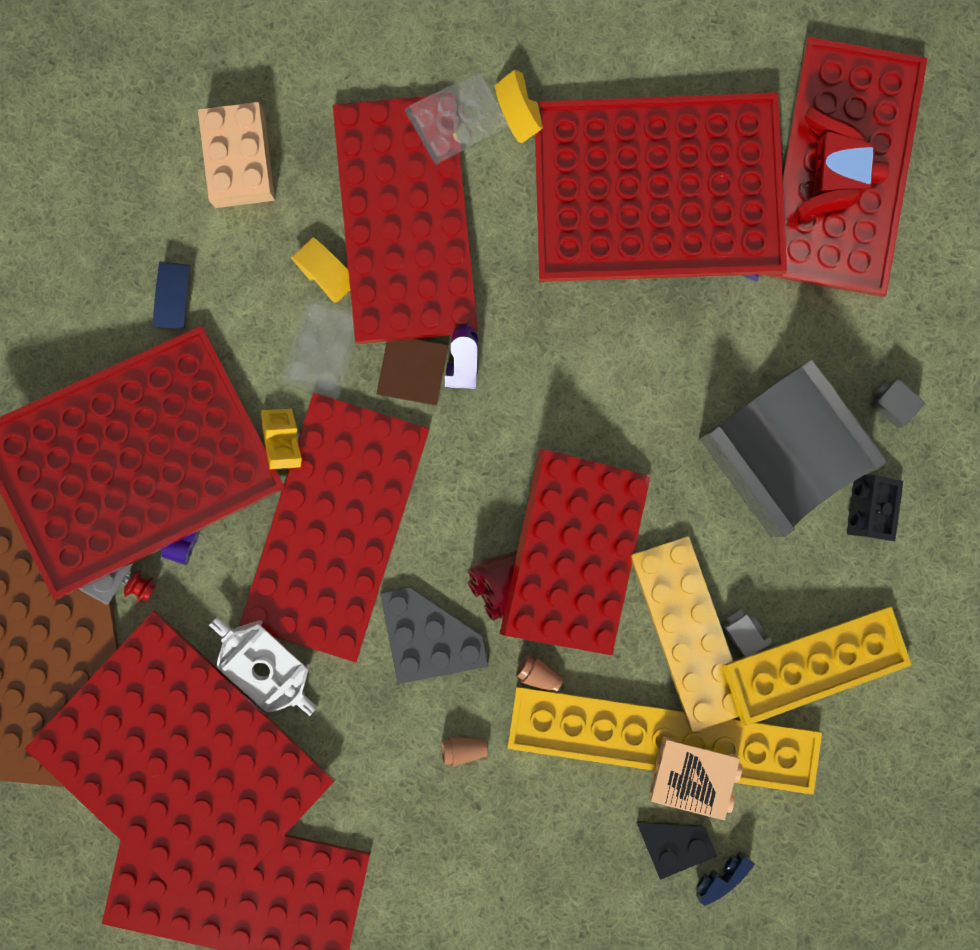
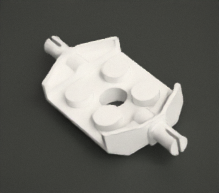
(253, 645)

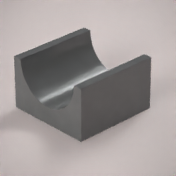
(792, 448)

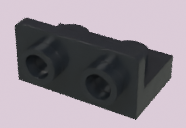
(875, 507)

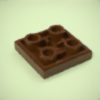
(412, 370)

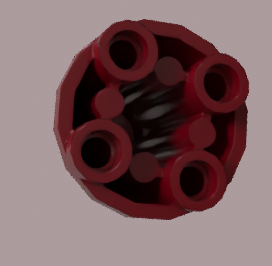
(492, 581)

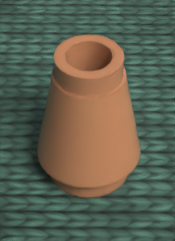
(538, 674)
(462, 750)

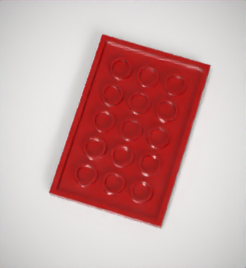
(575, 553)

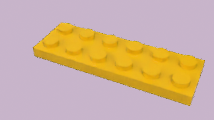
(687, 631)
(816, 665)

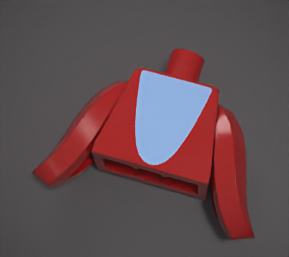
(842, 165)

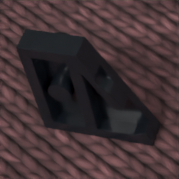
(676, 846)

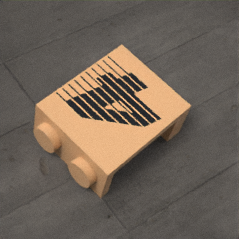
(694, 779)

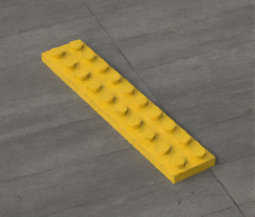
(633, 733)

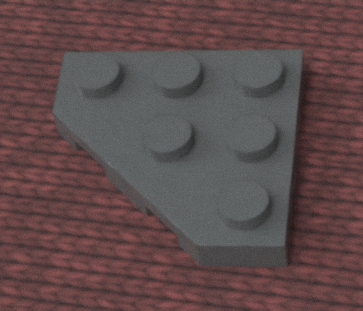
(428, 638)

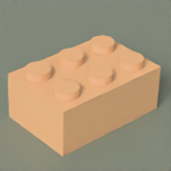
(236, 155)

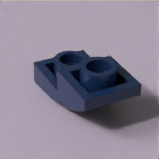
(171, 295)
(716, 886)

